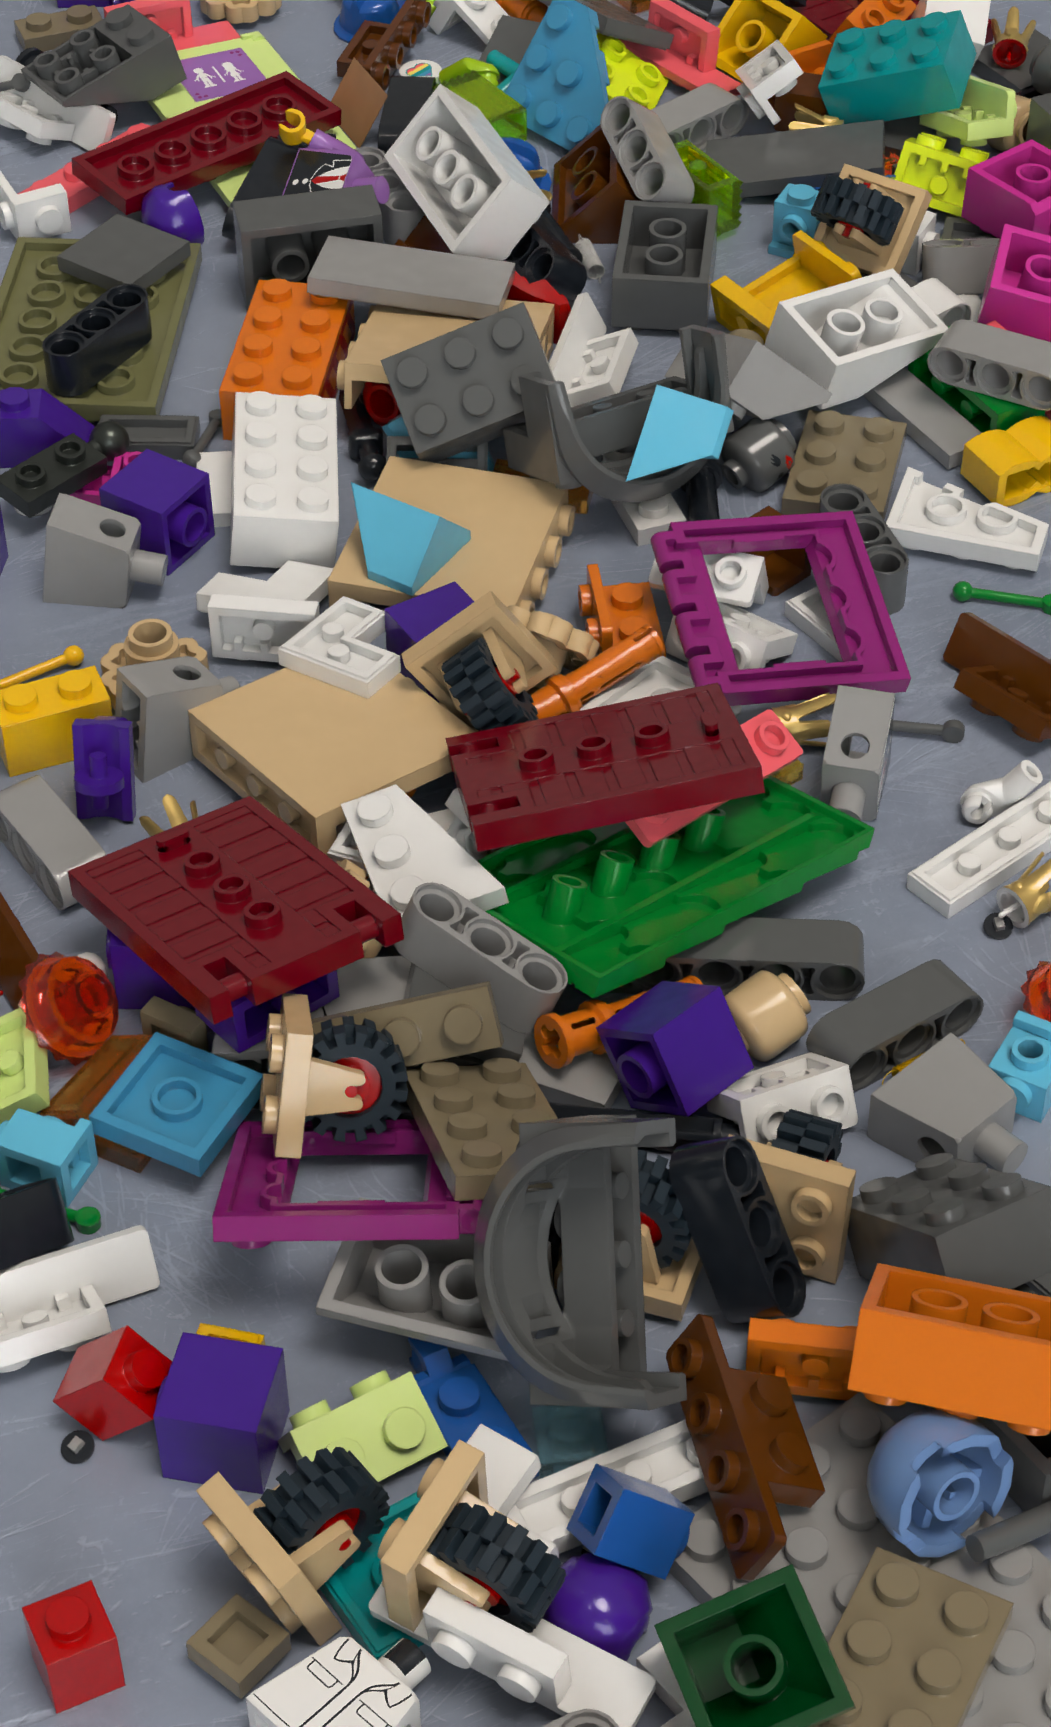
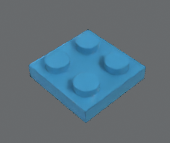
(177, 1104)

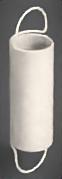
(590, 259)

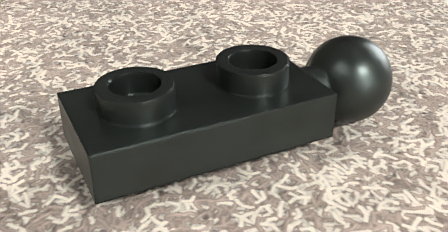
(62, 468)

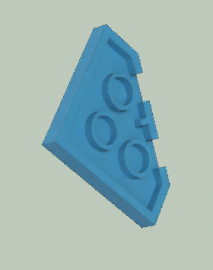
(563, 75)

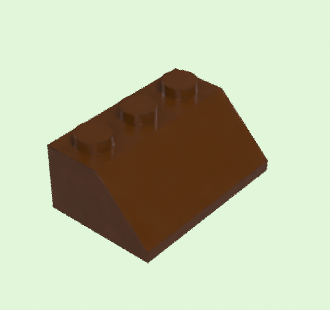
(590, 191)

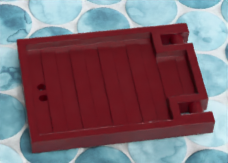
(602, 766)
(234, 907)

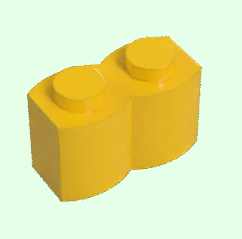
(1010, 462)

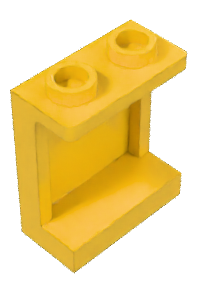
(755, 305)

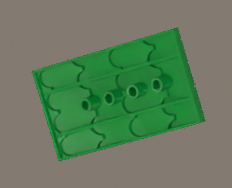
(626, 908)

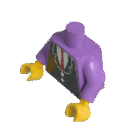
(325, 162)

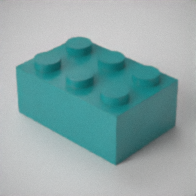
(898, 69)

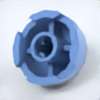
(936, 1479)

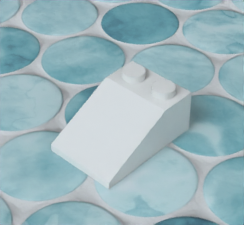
(854, 333)

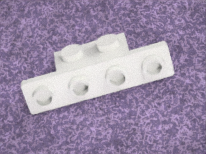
(47, 119)
(588, 359)
(62, 1295)
(533, 1666)

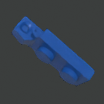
(458, 1395)

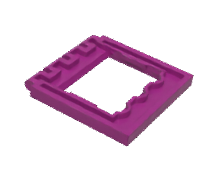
(846, 586)
(258, 1191)

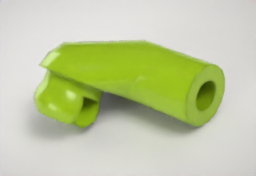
(468, 64)

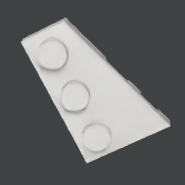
(954, 526)
(408, 848)

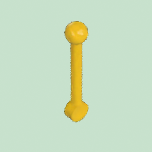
(72, 655)

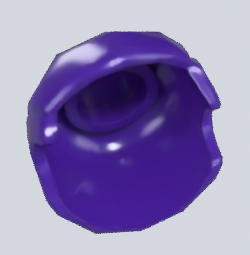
(172, 213)
(602, 1604)

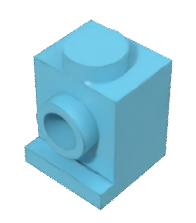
(792, 214)
(1026, 1064)
(45, 1148)

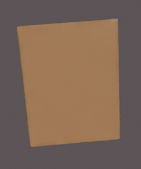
(360, 102)

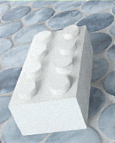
(466, 178)
(284, 480)

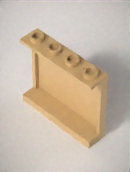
(398, 329)
(512, 525)
(316, 746)

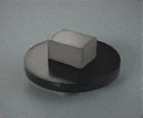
(998, 927)
(77, 1447)

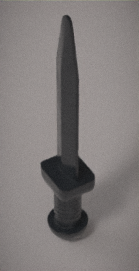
(364, 440)

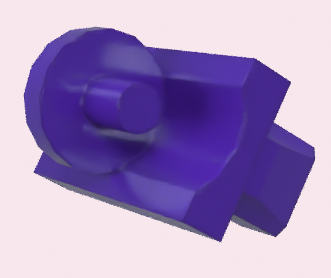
(104, 768)

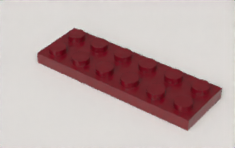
(201, 141)

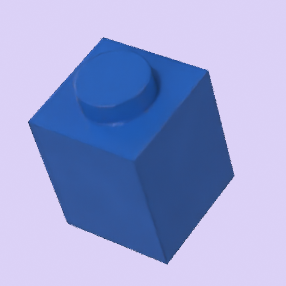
(631, 1522)

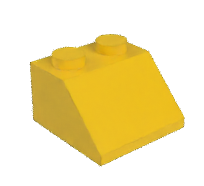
(756, 24)
(40, 717)

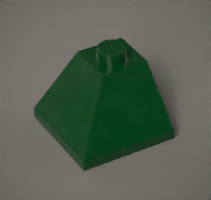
(755, 1658)

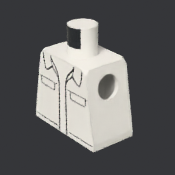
(344, 1689)

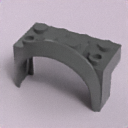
(569, 442)
(601, 1333)

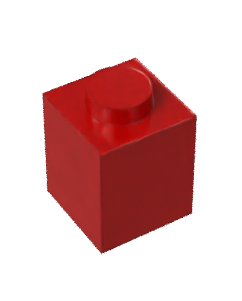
(113, 1383)
(74, 1646)

